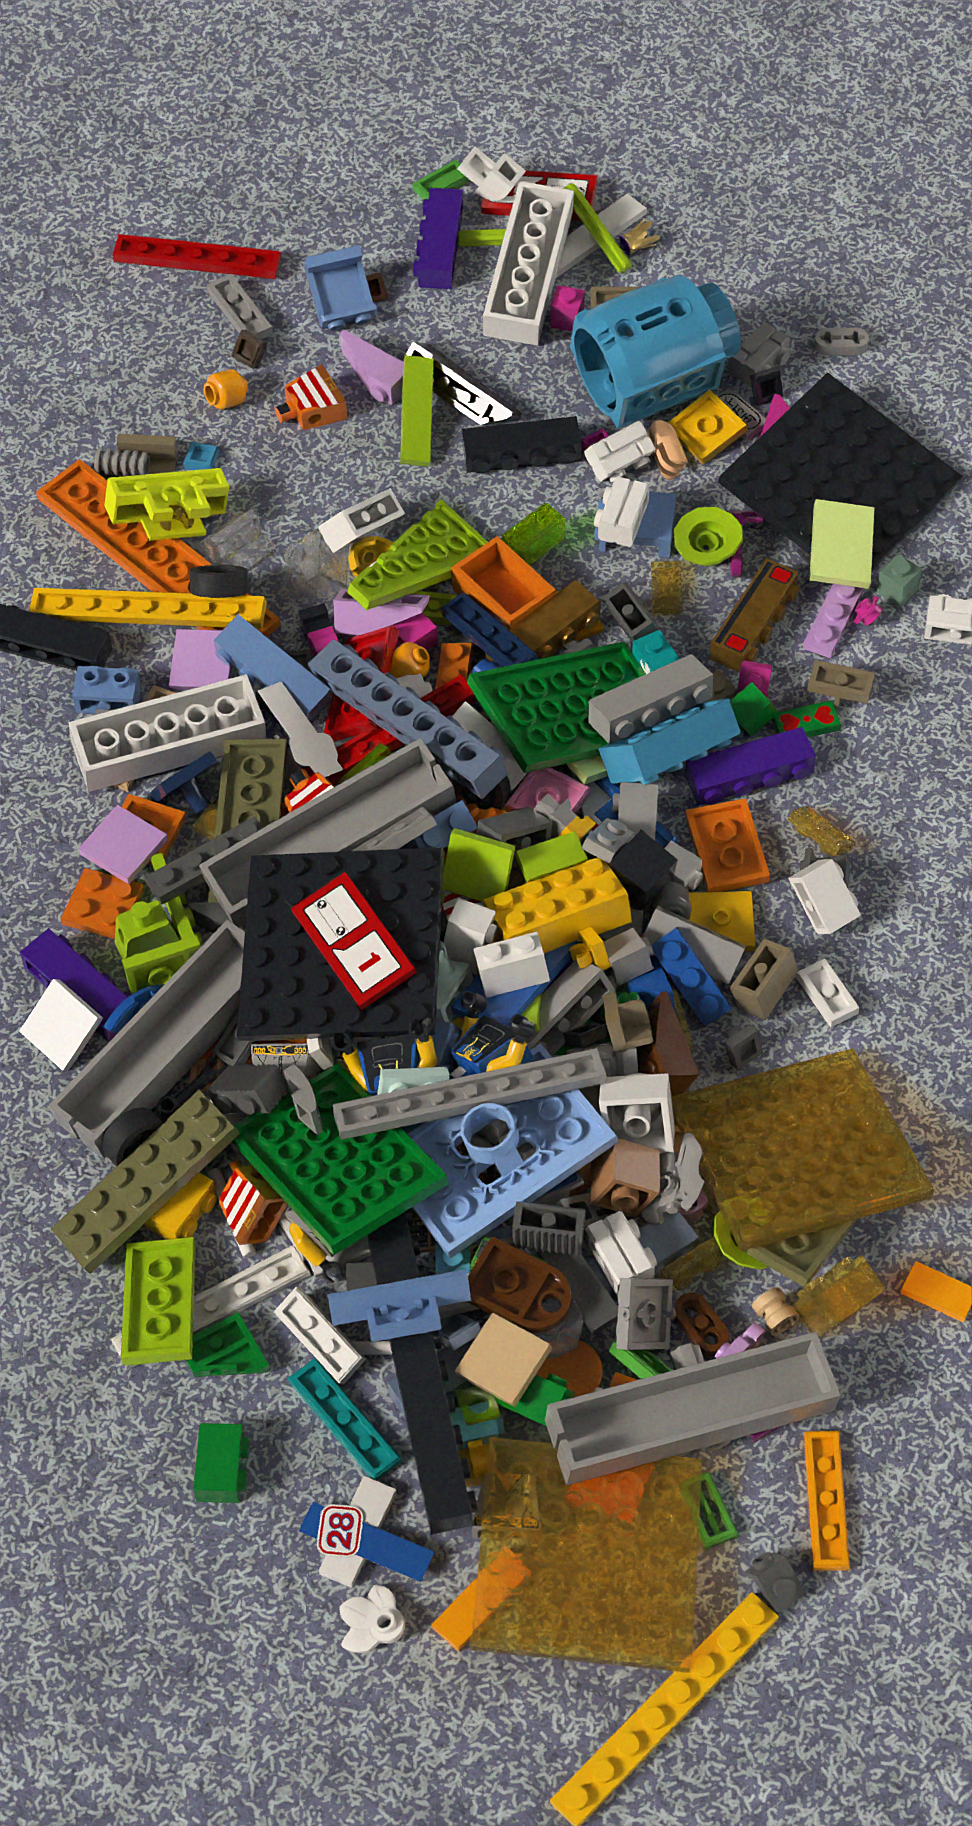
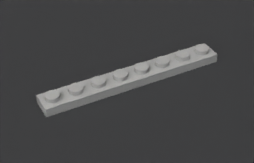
(466, 1092)

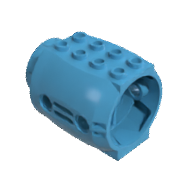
(655, 346)

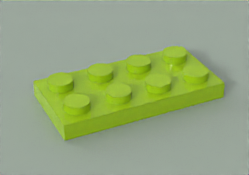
(158, 1301)

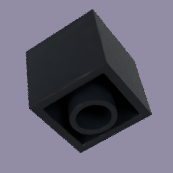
(643, 868)

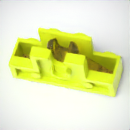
(168, 502)

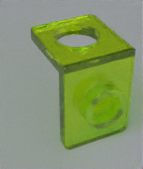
(472, 1396)

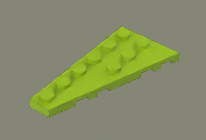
(417, 558)

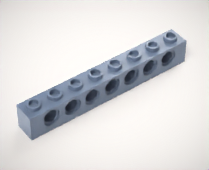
(409, 718)

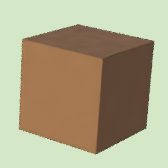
(625, 1177)

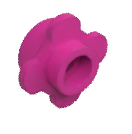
(867, 611)

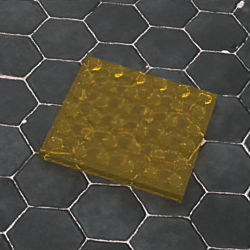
(800, 1149)
(589, 1564)

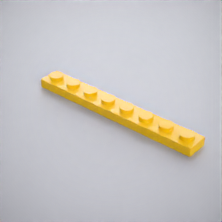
(146, 607)
(663, 1711)

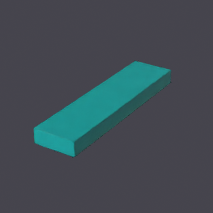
(344, 1420)

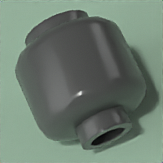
(673, 898)

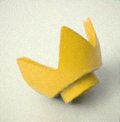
(366, 551)

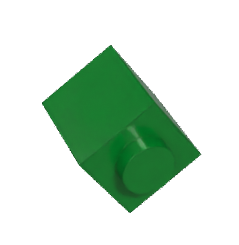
(752, 709)

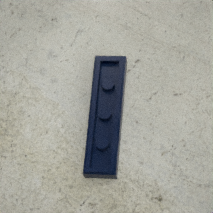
(486, 631)

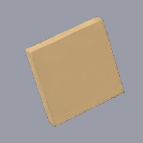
(503, 1359)

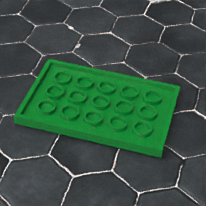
(545, 702)
(334, 1183)

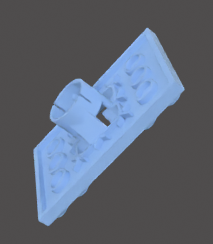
(558, 1126)

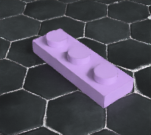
(832, 619)

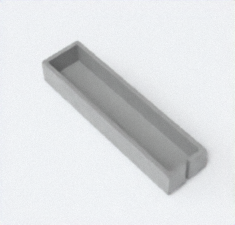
(335, 820)
(157, 1042)
(691, 1408)

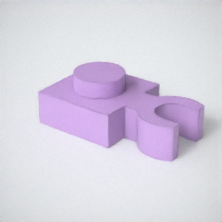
(751, 1339)

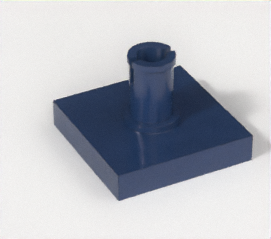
(185, 782)

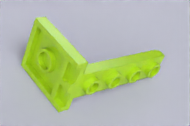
(163, 962)

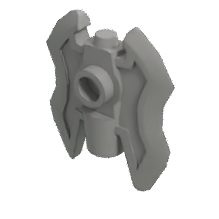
(678, 1181)

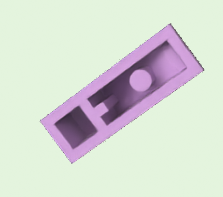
(375, 368)
(354, 620)

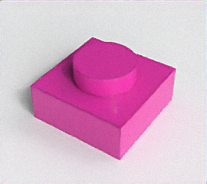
(756, 673)

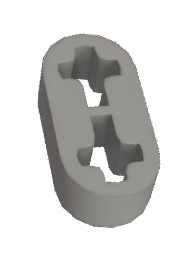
(841, 341)

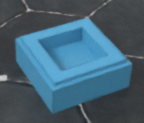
(200, 456)

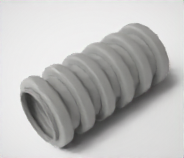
(121, 462)

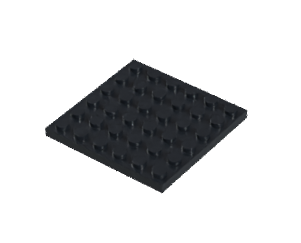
(844, 453)
(287, 981)

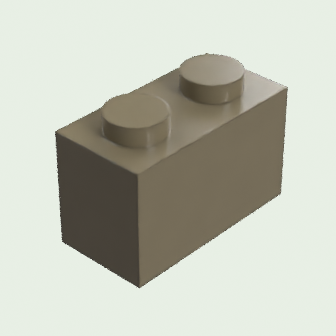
(764, 979)

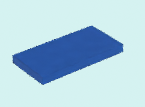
(506, 1005)

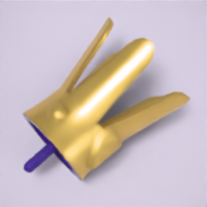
(634, 239)

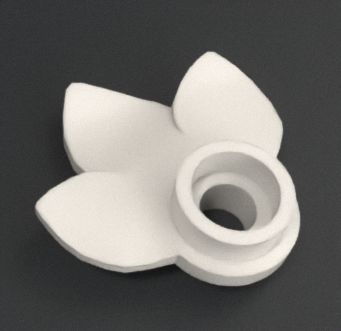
(366, 1618)

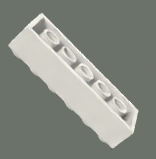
(528, 263)
(165, 732)

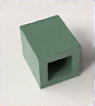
(899, 580)

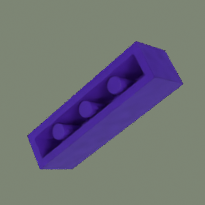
(439, 238)
(750, 766)
(54, 958)

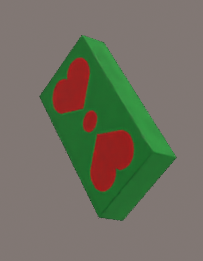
(814, 719)

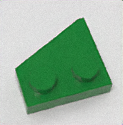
(226, 1350)

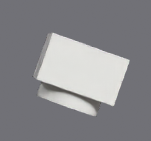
(639, 1109)

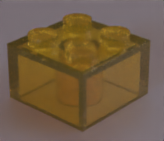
(844, 1292)

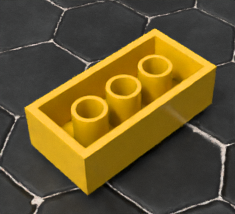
(562, 905)

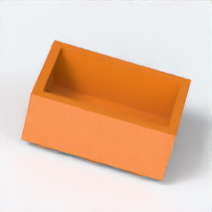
(501, 582)

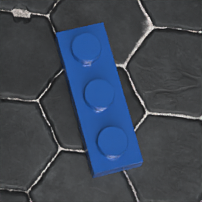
(690, 976)

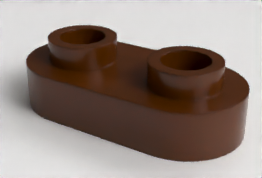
(701, 1326)

